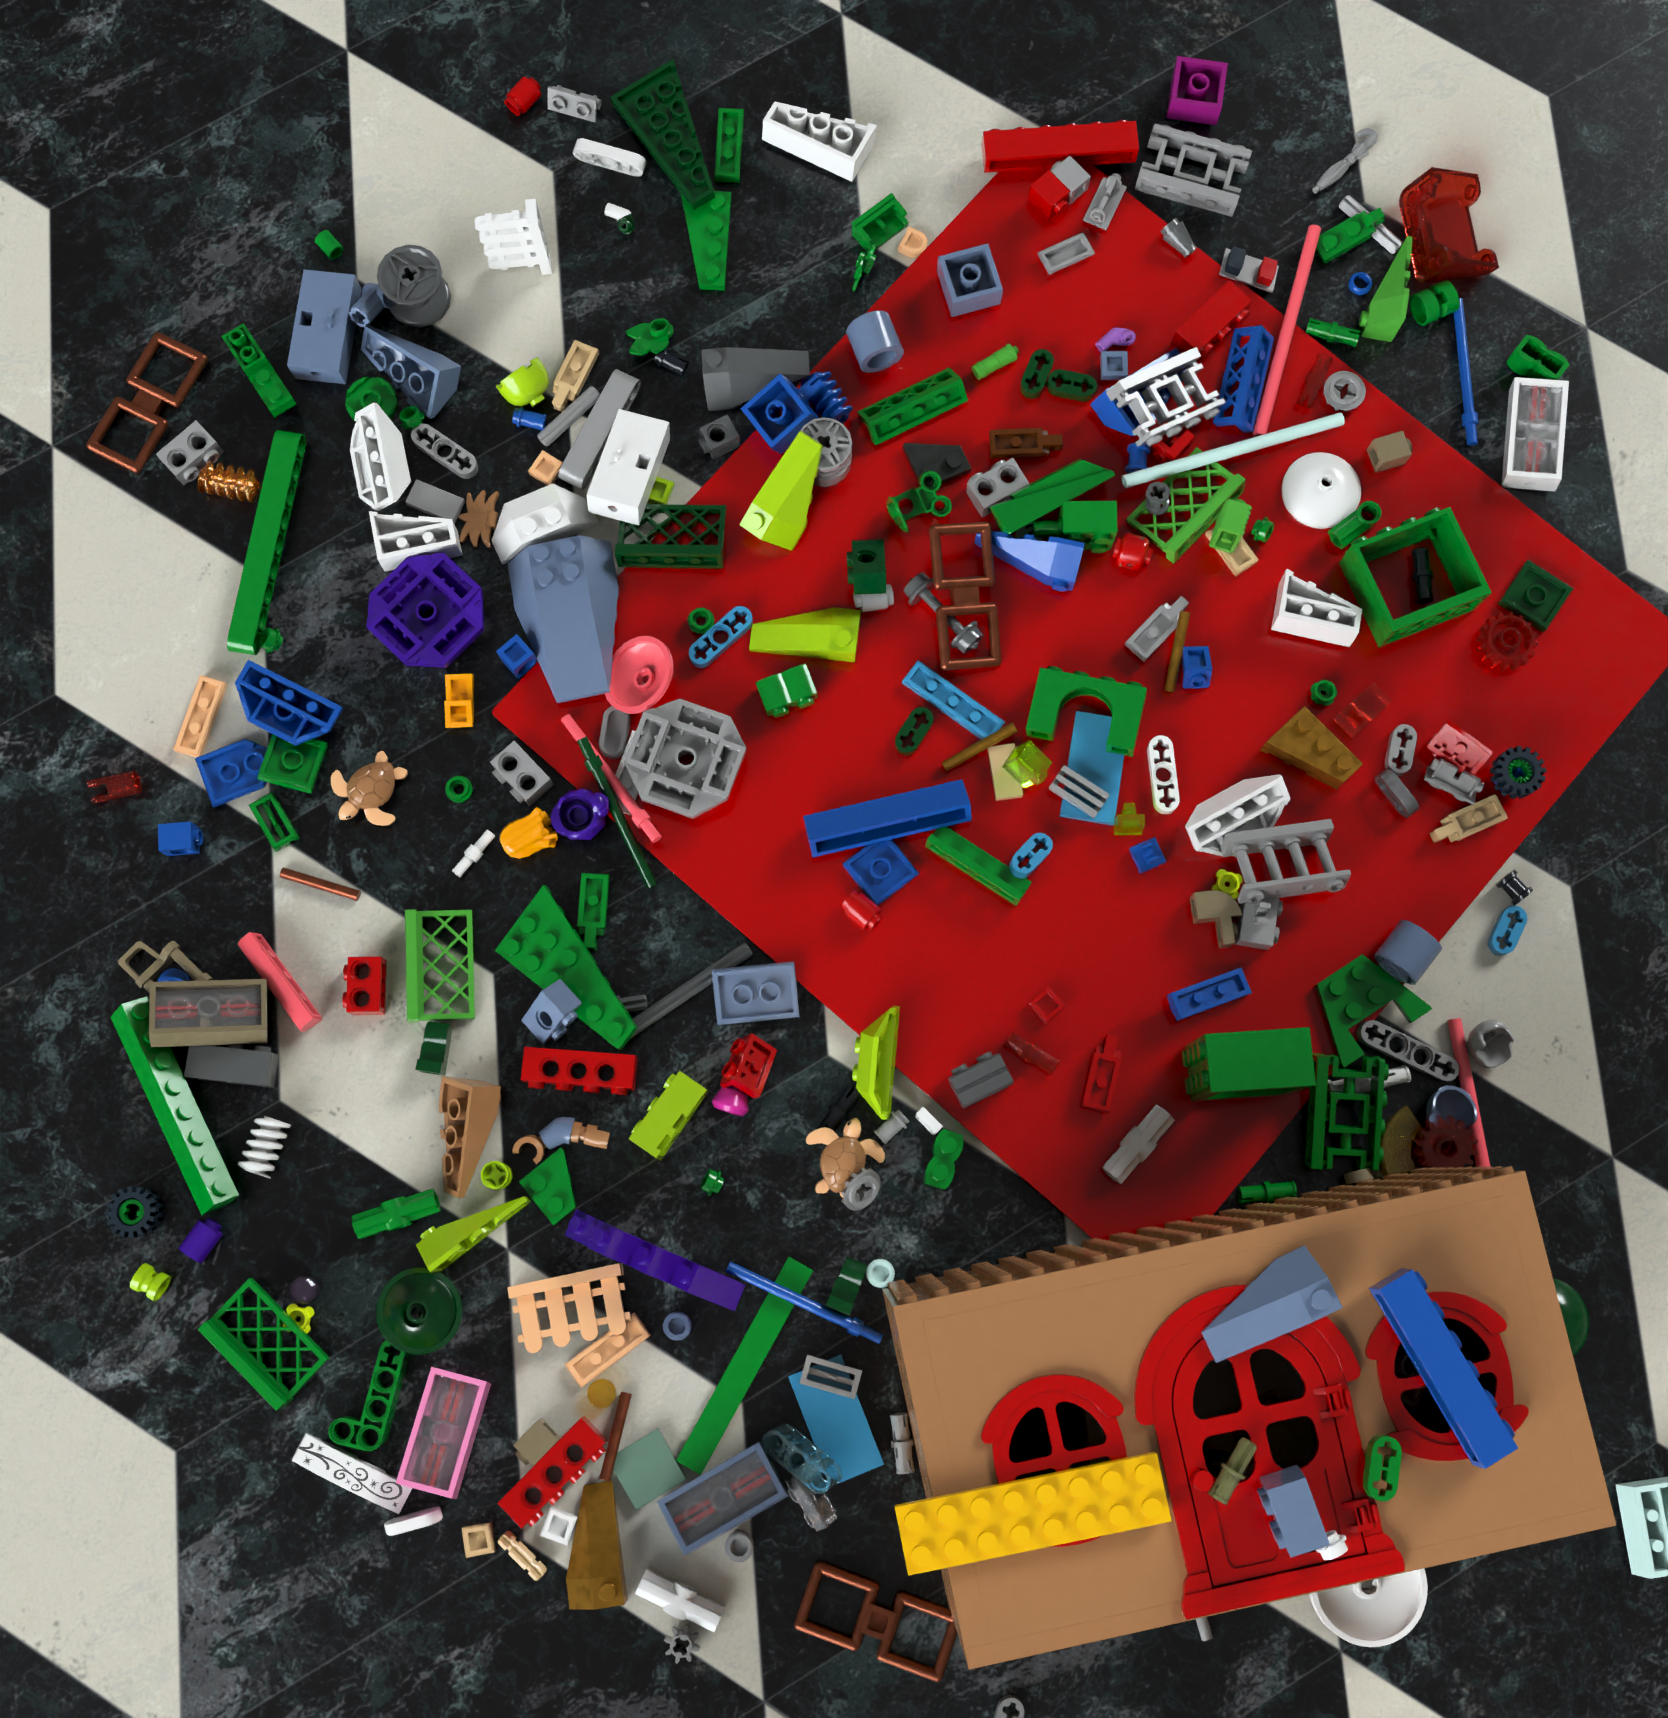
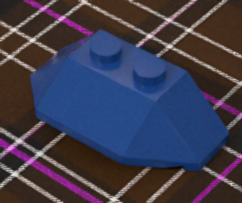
(284, 706)

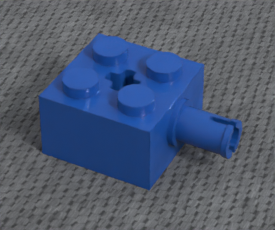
(794, 403)

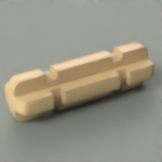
(522, 1555)

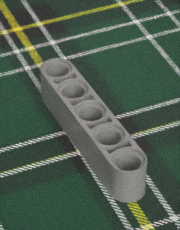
(591, 440)

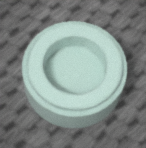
(880, 1273)

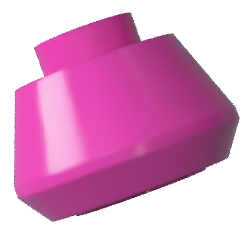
(731, 1101)

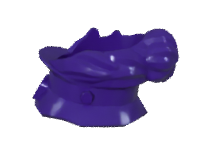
(580, 814)

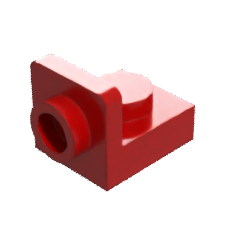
(1175, 448)

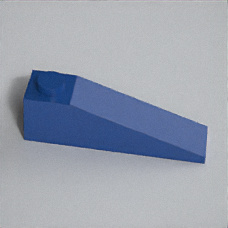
(1123, 418)

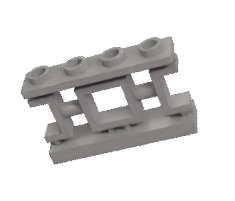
(1190, 188)
(1157, 379)

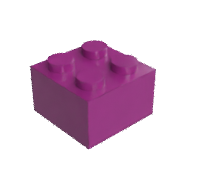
(1196, 90)

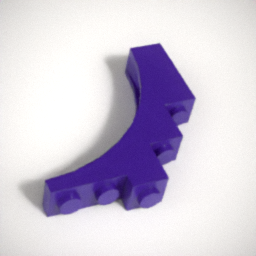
(655, 1260)

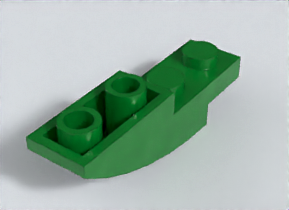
(259, 370)

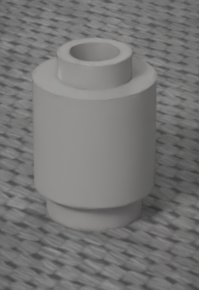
(874, 602)

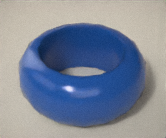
(1360, 291)

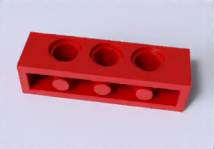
(537, 1059)
(516, 1501)

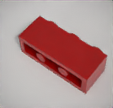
(1213, 320)

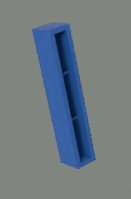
(887, 818)
(1444, 1368)

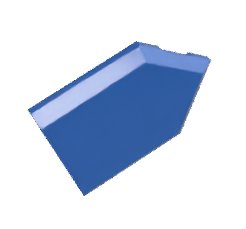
(232, 771)

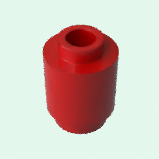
(523, 95)
(862, 910)

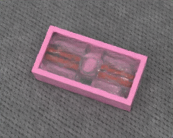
(443, 1433)

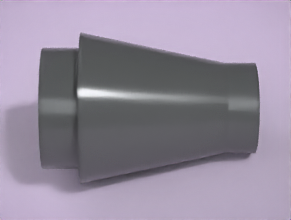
(1178, 237)

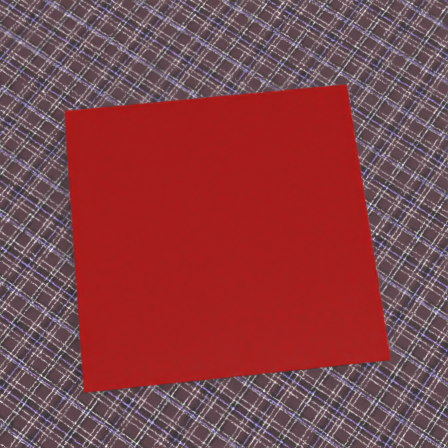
(1090, 921)

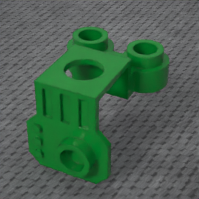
(922, 498)

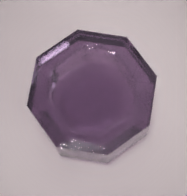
(303, 1290)

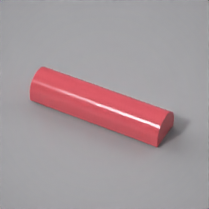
(279, 981)

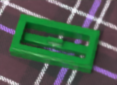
(285, 841)

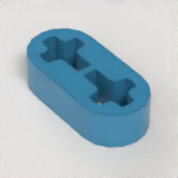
(1034, 859)
(1513, 933)

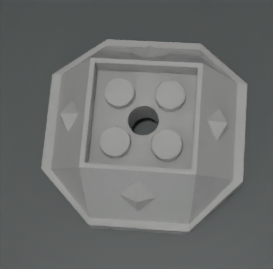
(683, 730)

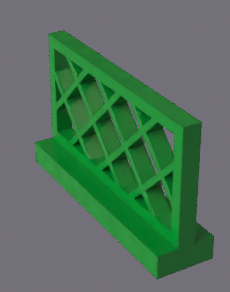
(249, 1364)

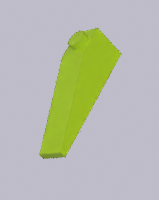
(783, 502)
(816, 634)
(449, 1242)

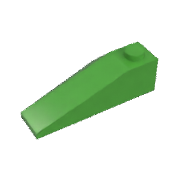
(1390, 301)

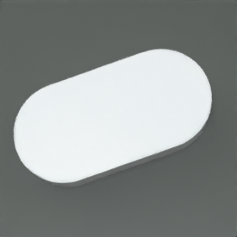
(413, 1521)

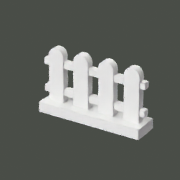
(515, 239)

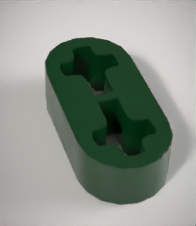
(1031, 371)
(1071, 385)
(908, 727)

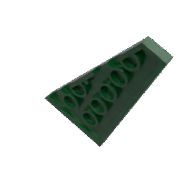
(662, 122)

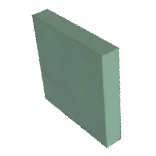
(647, 1469)

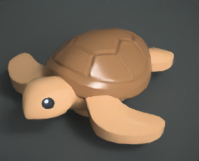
(368, 790)
(842, 1155)

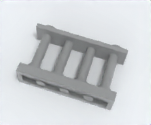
(1290, 838)

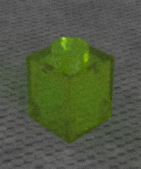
(1027, 764)

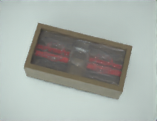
(208, 1012)

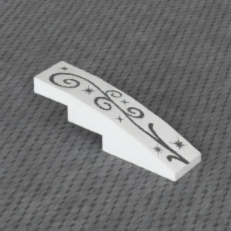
(351, 1473)

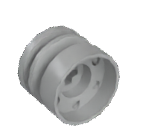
(836, 459)

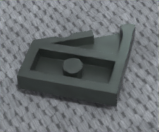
(945, 460)

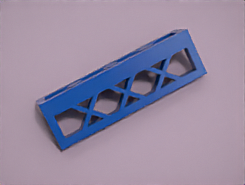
(1250, 375)

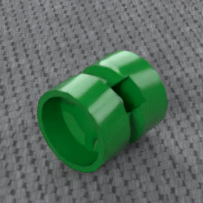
(1434, 302)

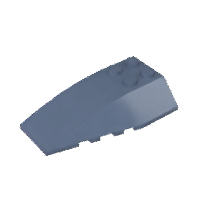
(569, 611)

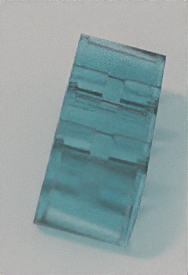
(815, 1459)

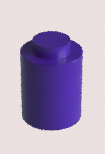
(201, 1239)

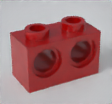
(373, 985)

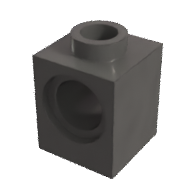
(723, 427)

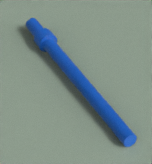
(1470, 417)
(853, 1325)

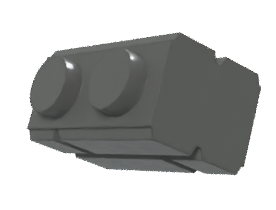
(980, 1080)

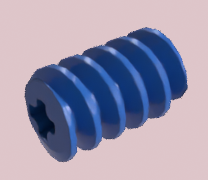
(827, 399)

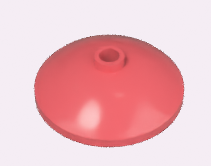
(640, 674)

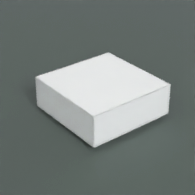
(928, 1121)
(559, 1525)

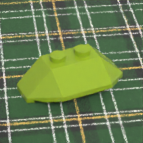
(877, 1062)

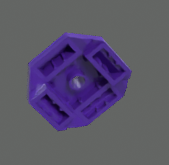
(419, 586)

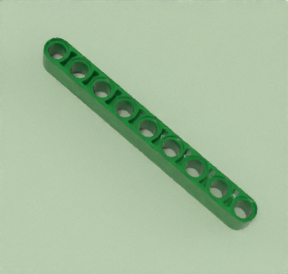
(266, 542)

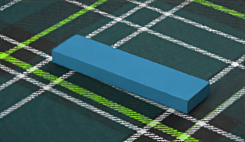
(952, 701)

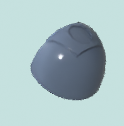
(1453, 1102)

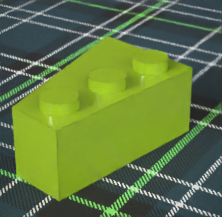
(668, 1115)

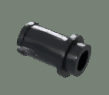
(671, 362)

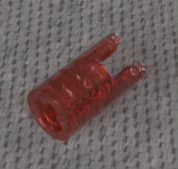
(117, 785)

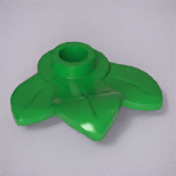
(864, 264)
(650, 336)

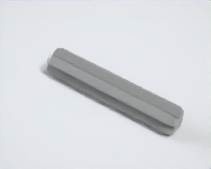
(1382, 234)
(568, 416)

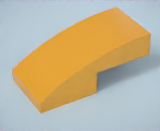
(459, 700)

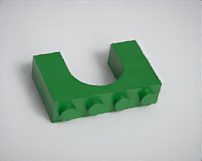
(1058, 687)

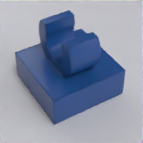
(1147, 855)

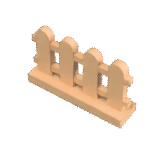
(556, 1307)

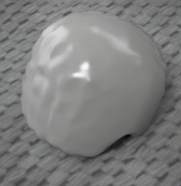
(1490, 1043)

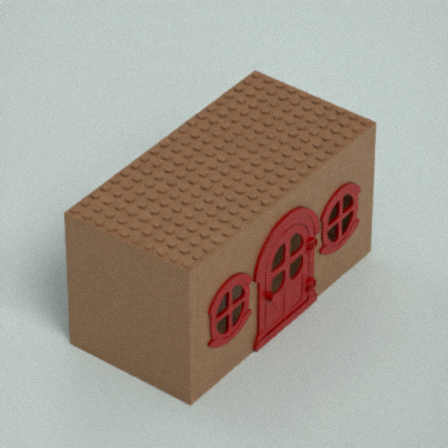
(1125, 1342)

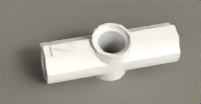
(1138, 1144)
(680, 1600)

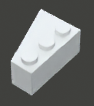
(404, 537)
(1313, 613)

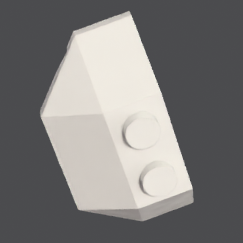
(378, 458)
(540, 518)
(1242, 807)

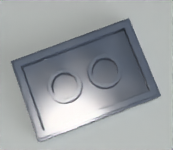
(755, 993)

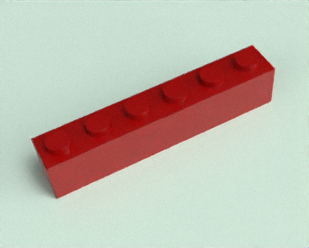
(1044, 146)

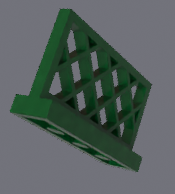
(665, 555)

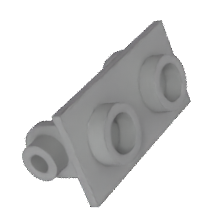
(572, 104)
(1105, 201)
(1441, 776)

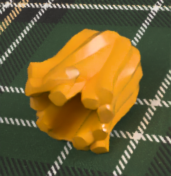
(528, 835)

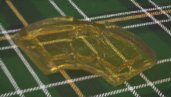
(1398, 1140)

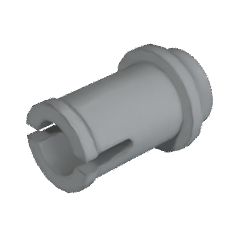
(891, 1126)

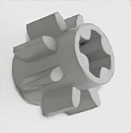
(684, 1635)

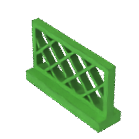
(1199, 522)
(414, 965)

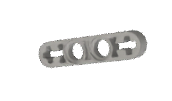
(1406, 1054)

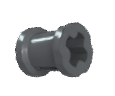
(1155, 499)

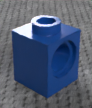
(517, 656)
(179, 838)

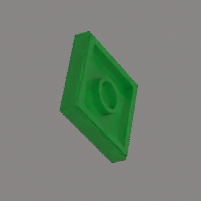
(291, 764)

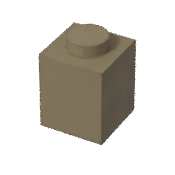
(1389, 451)
(536, 1442)

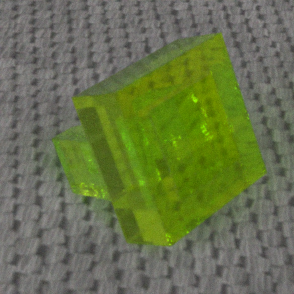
(1128, 821)

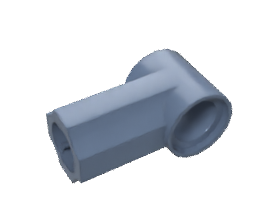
(369, 305)

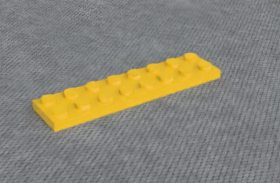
(1032, 1513)

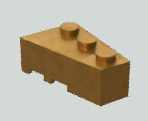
(1313, 749)

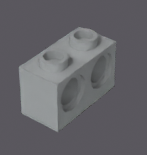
(185, 448)
(992, 481)
(525, 770)

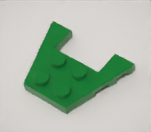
(1355, 994)

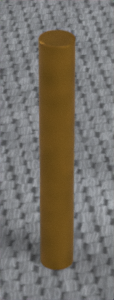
(1177, 650)
(979, 746)

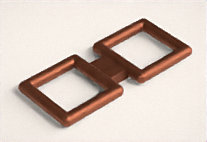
(147, 402)
(965, 595)
(876, 1621)

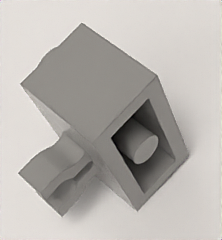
(1258, 924)

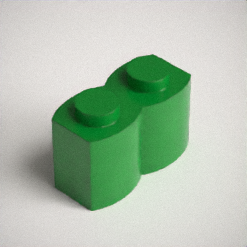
(1535, 361)
(787, 690)
(941, 1167)

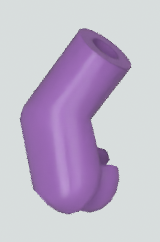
(1117, 337)

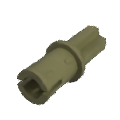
(1232, 1471)

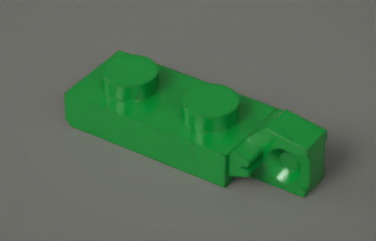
(1348, 234)
(593, 907)

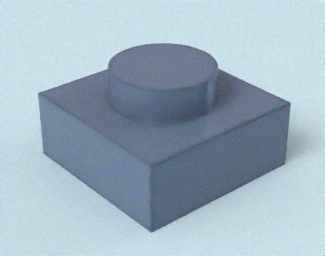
(1113, 365)

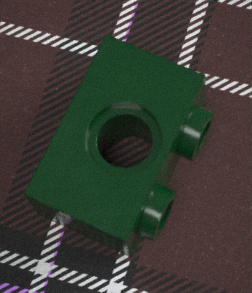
(868, 567)

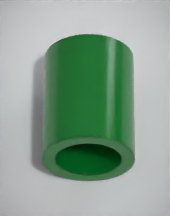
(329, 244)

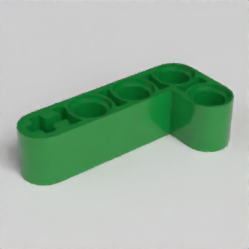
(377, 1391)

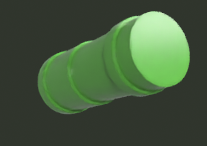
(995, 361)

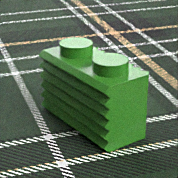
(1230, 525)

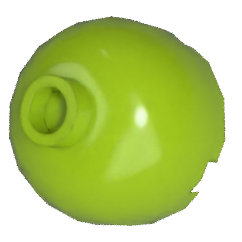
(525, 384)

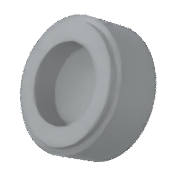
(739, 1546)

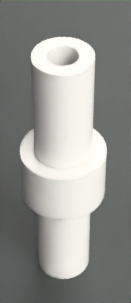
(473, 853)

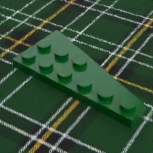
(550, 950)

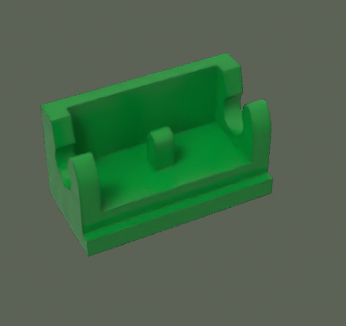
(880, 223)

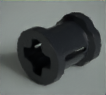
(1514, 887)

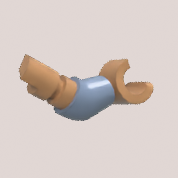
(563, 1131)

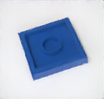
(880, 870)

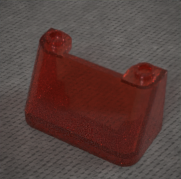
(1441, 226)

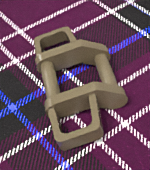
(170, 953)

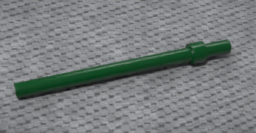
(593, 763)

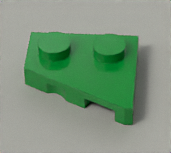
(551, 1187)

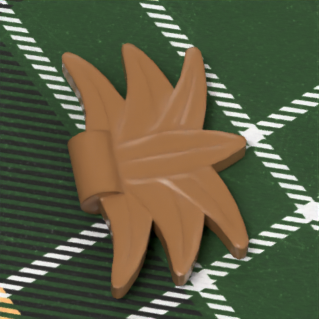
(480, 518)

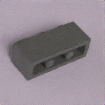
(232, 1065)

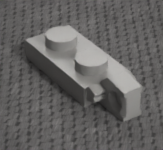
(1156, 629)

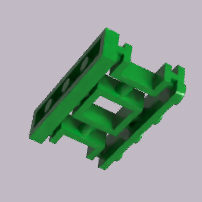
(1323, 1112)

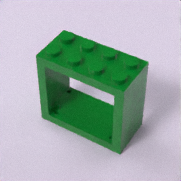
(1454, 555)
(1249, 1064)

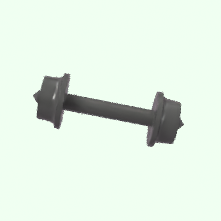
(919, 589)

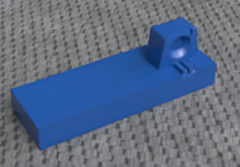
(1208, 994)

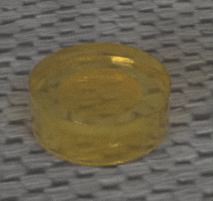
(601, 1393)

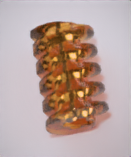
(227, 482)

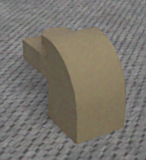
(1217, 908)

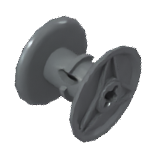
(416, 284)

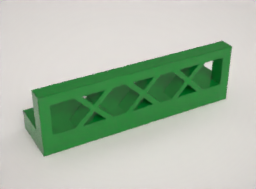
(913, 406)
(977, 864)

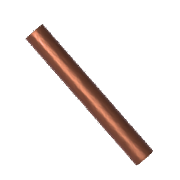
(320, 884)
(615, 1436)

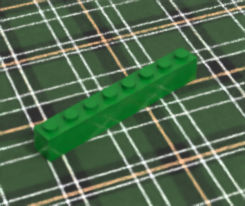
(175, 1109)

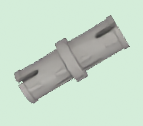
(902, 1443)

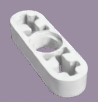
(609, 157)
(1168, 754)

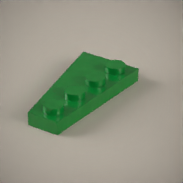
(709, 239)

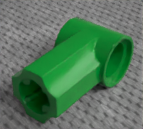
(1354, 525)

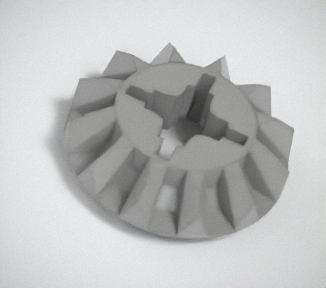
(1355, 388)
(865, 1194)

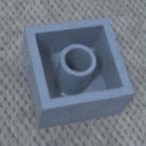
(969, 280)
(1295, 1514)

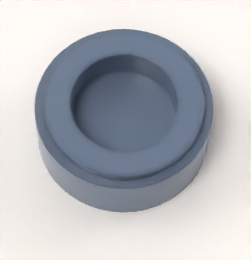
(677, 1325)

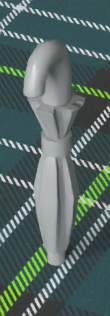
(1359, 151)

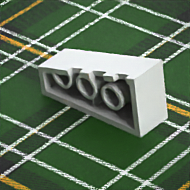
(819, 139)

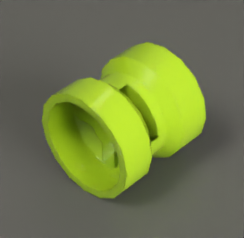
(492, 1176)
(149, 1281)

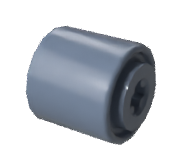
(874, 341)
(1407, 952)

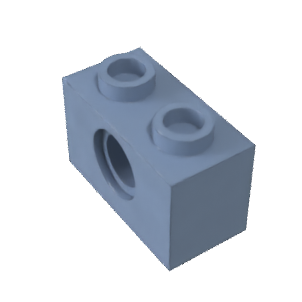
(552, 1012)

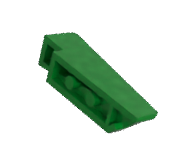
(1048, 494)

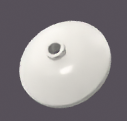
(1311, 500)

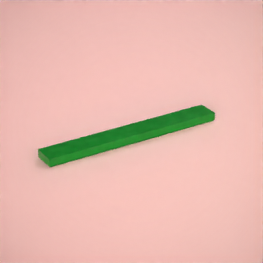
(742, 1369)

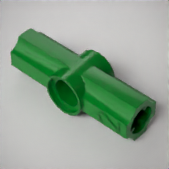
(396, 1213)

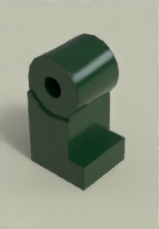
(435, 1049)
(847, 1286)

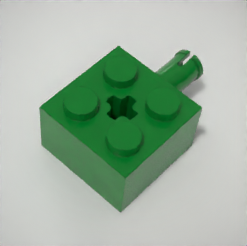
(1083, 522)

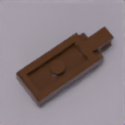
(1022, 443)

